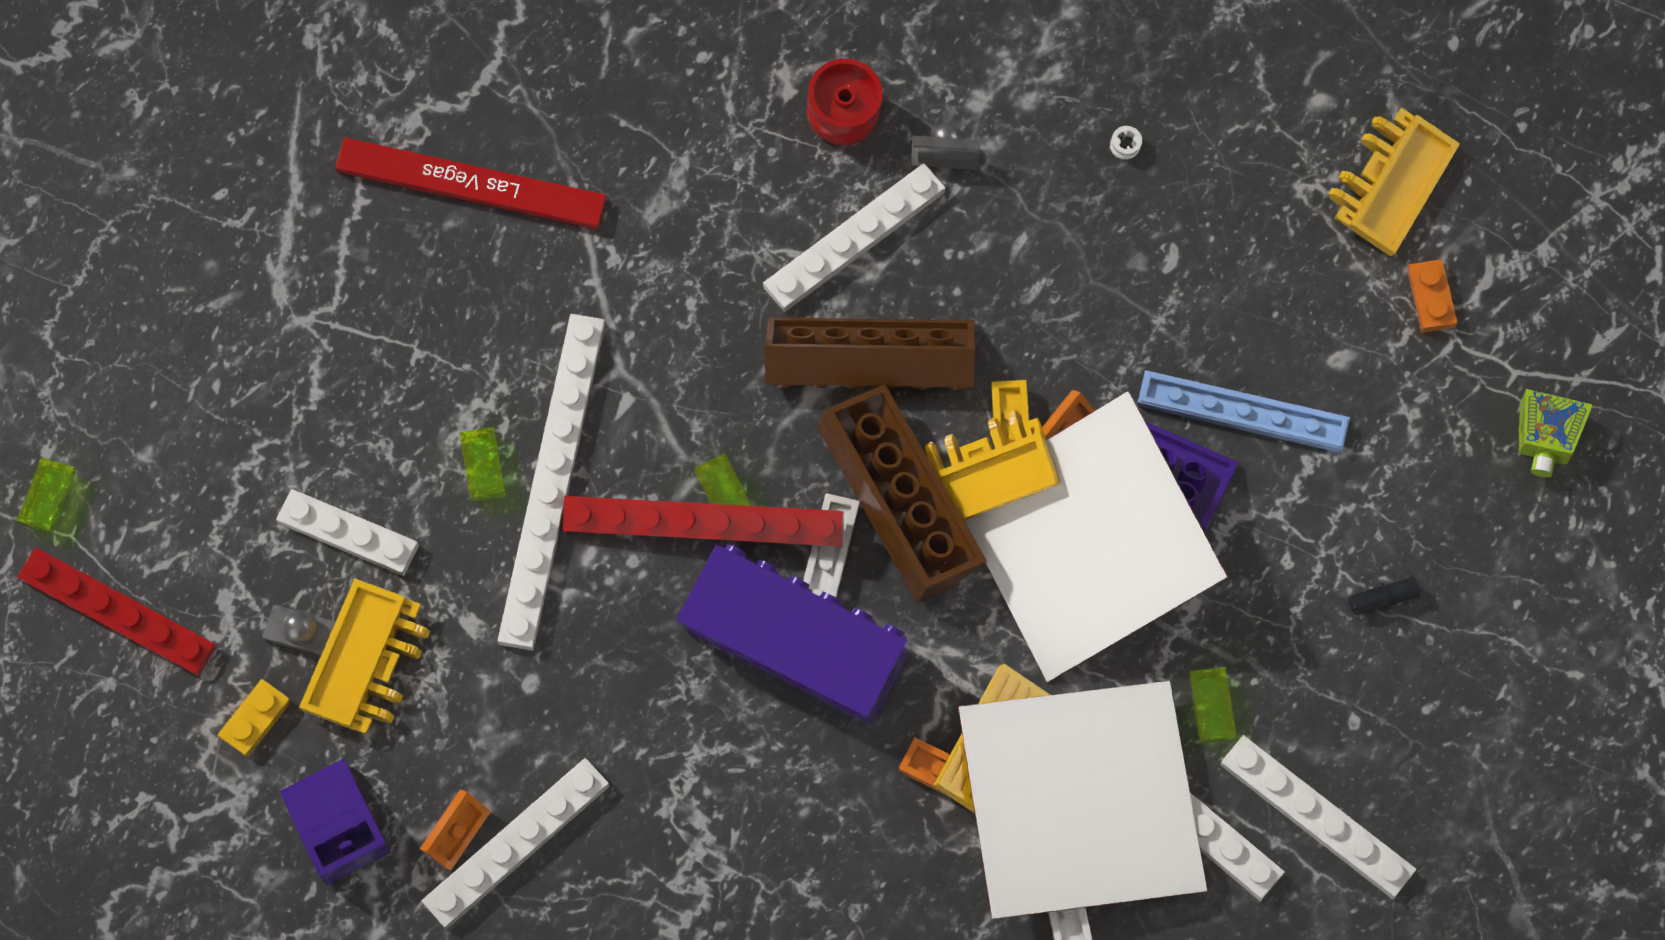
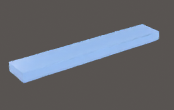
(1243, 411)

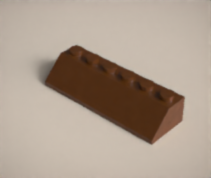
(870, 352)
(900, 493)

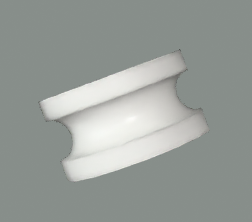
(1123, 132)

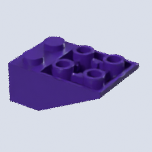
(334, 822)

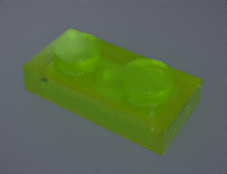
(482, 464)
(721, 482)
(46, 495)
(1212, 705)

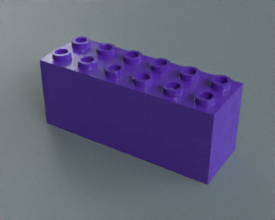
(795, 633)

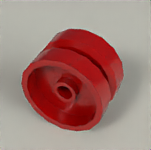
(844, 101)

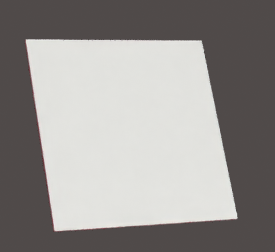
(1101, 546)
(1081, 800)

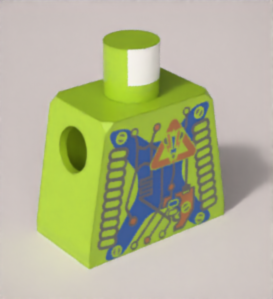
(1550, 429)

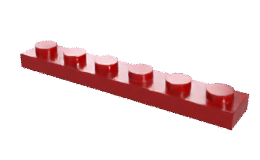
(117, 612)

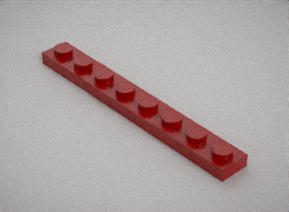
(703, 521)

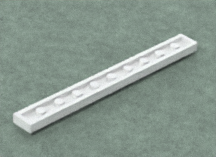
(551, 482)

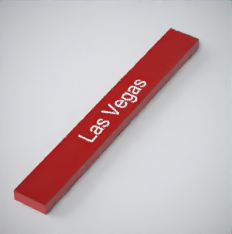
(471, 183)

